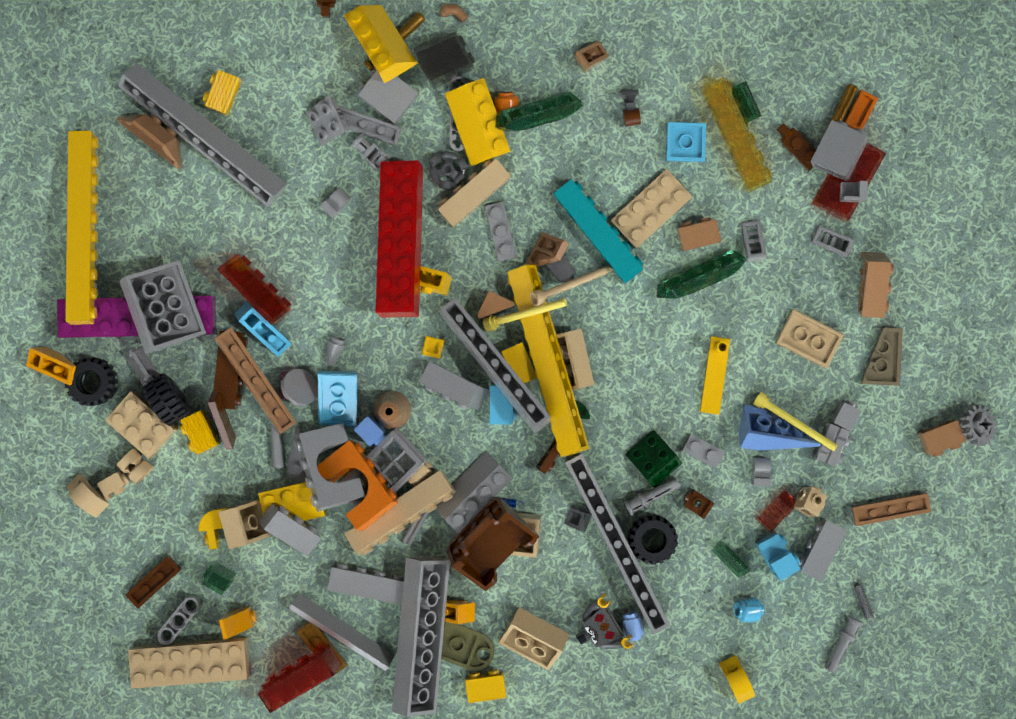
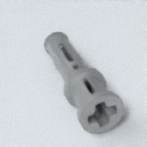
(643, 500)
(847, 636)

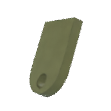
(463, 645)

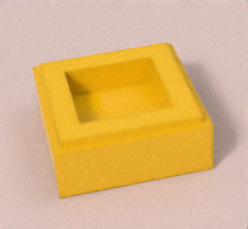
(432, 347)

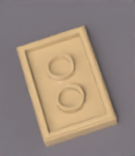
(809, 338)

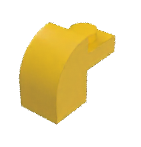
(210, 523)
(737, 679)

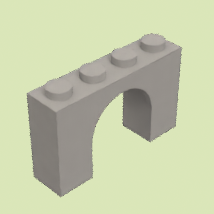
(325, 493)

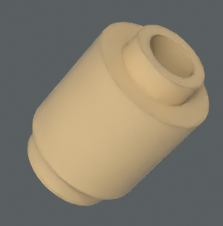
(421, 475)

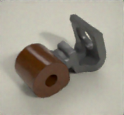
(631, 114)

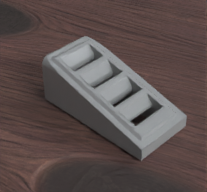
(845, 253)
(758, 256)

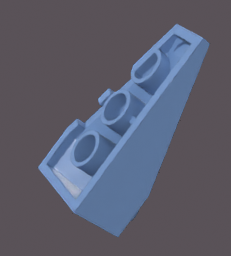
(770, 432)

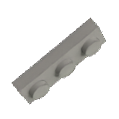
(500, 231)

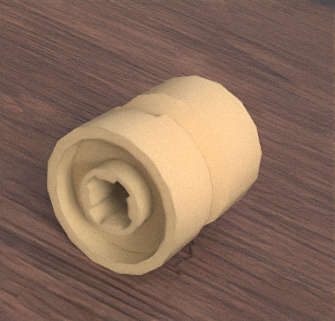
(137, 472)

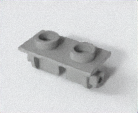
(142, 365)

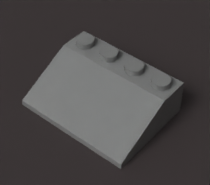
(162, 306)

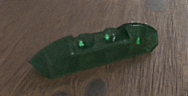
(538, 113)
(700, 275)

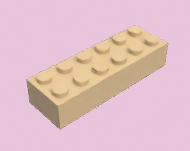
(189, 662)

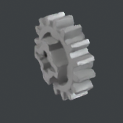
(978, 425)

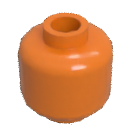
(505, 101)

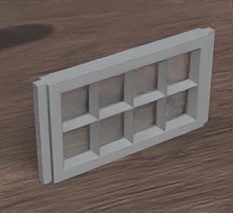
(395, 459)

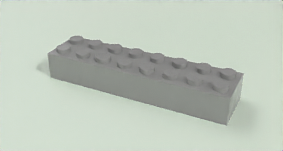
(420, 636)

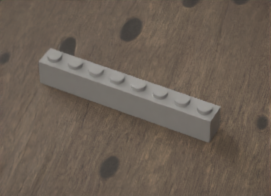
(495, 365)

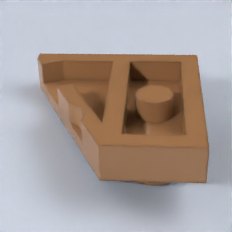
(547, 250)

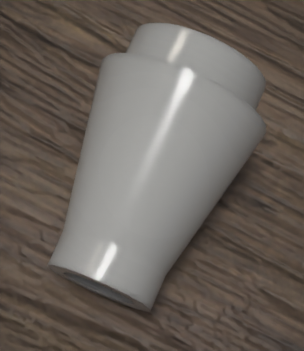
(335, 346)

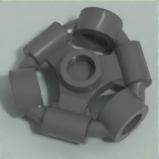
(447, 169)

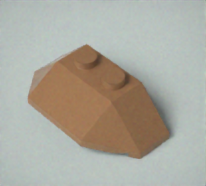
(155, 136)

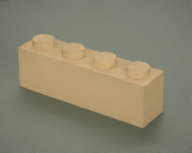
(474, 192)

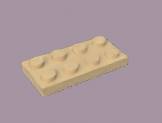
(651, 208)

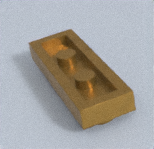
(314, 637)

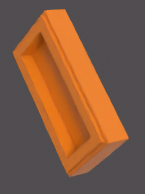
(861, 110)

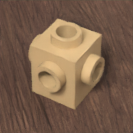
(810, 501)

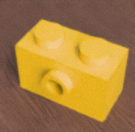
(434, 281)

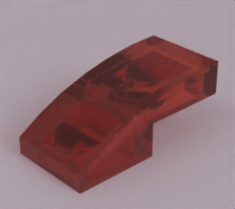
(777, 511)

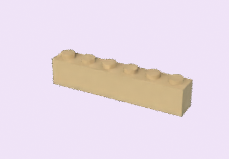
(409, 508)

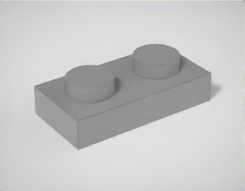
(703, 451)

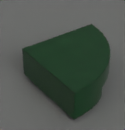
(584, 413)

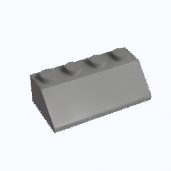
(474, 491)

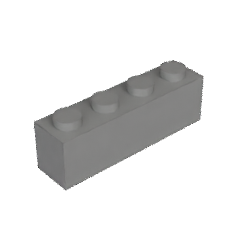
(366, 584)

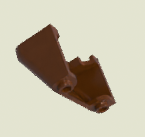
(489, 542)

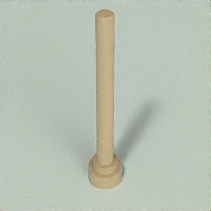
(539, 297)

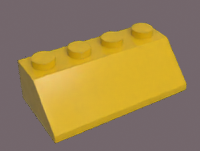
(380, 40)
(476, 122)

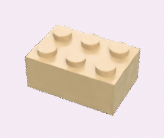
(140, 425)

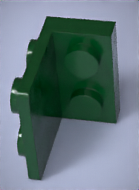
(653, 458)

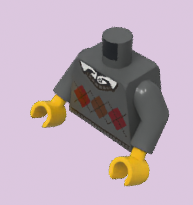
(602, 627)

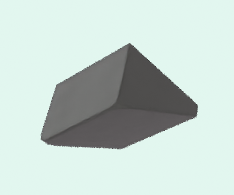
(578, 519)

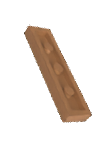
(891, 509)

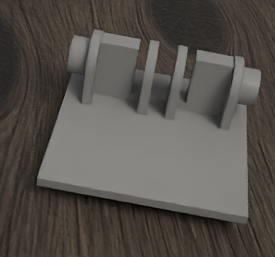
(326, 120)

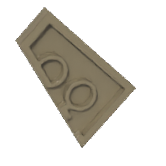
(885, 360)

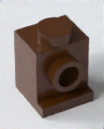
(706, 504)

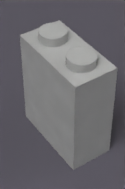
(388, 98)
(839, 150)

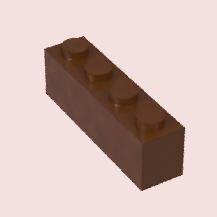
(227, 379)

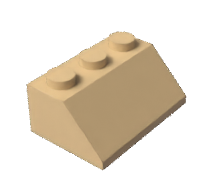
(575, 358)
(534, 638)

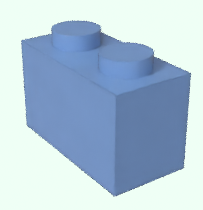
(370, 431)

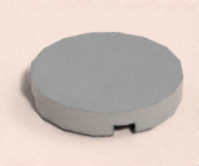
(299, 387)

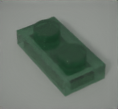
(746, 100)

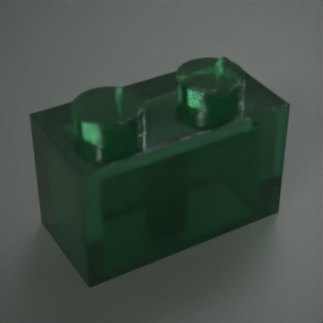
(218, 578)

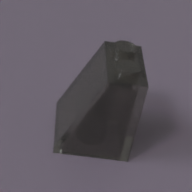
(444, 59)

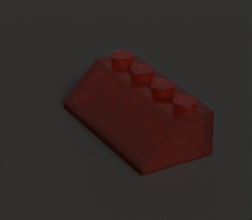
(829, 193)
(255, 289)

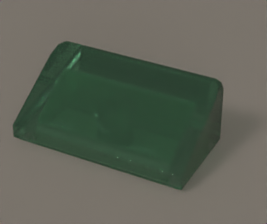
(731, 560)

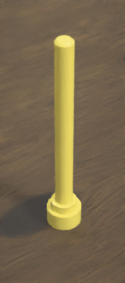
(492, 322)
(763, 402)

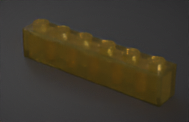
(736, 134)

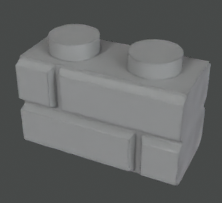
(837, 435)

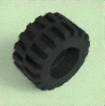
(106, 387)
(166, 399)
(663, 552)

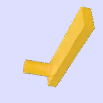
(715, 375)

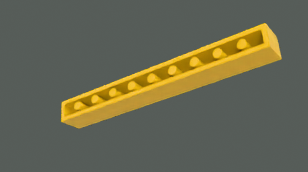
(81, 227)
(549, 365)

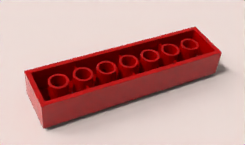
(399, 239)

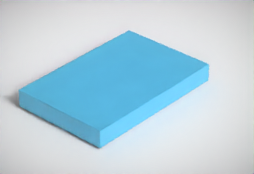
(337, 398)

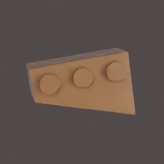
(875, 285)

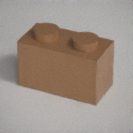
(699, 234)
(942, 437)

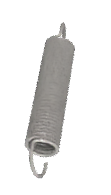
(863, 601)

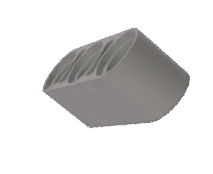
(173, 626)

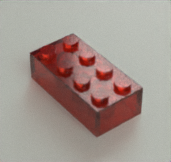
(299, 678)

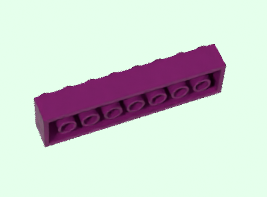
(116, 319)

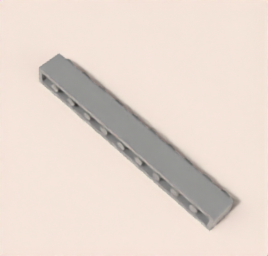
(202, 134)
(617, 543)

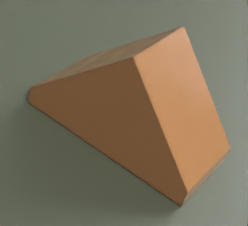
(590, 56)
(494, 303)

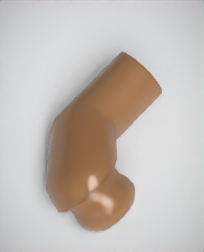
(453, 9)

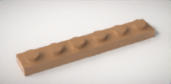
(255, 380)

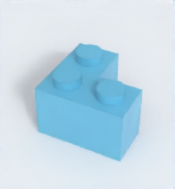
(778, 558)

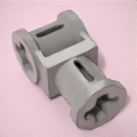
(373, 155)

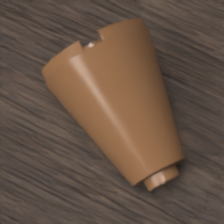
(399, 405)

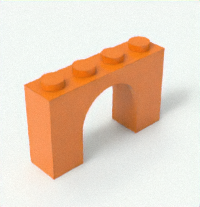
(379, 496)

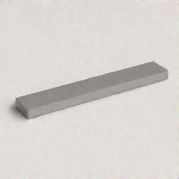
(342, 632)

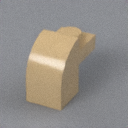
(86, 496)

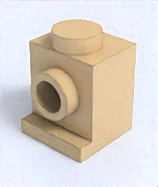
(113, 484)

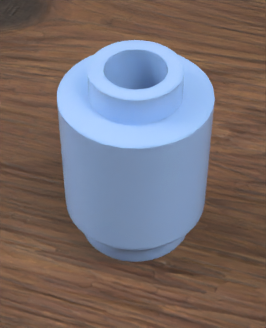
(632, 625)

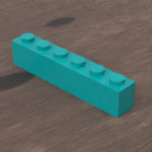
(597, 230)

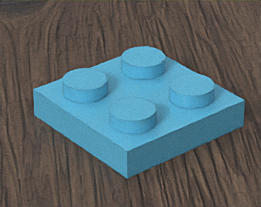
(686, 142)

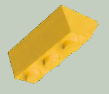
(294, 498)

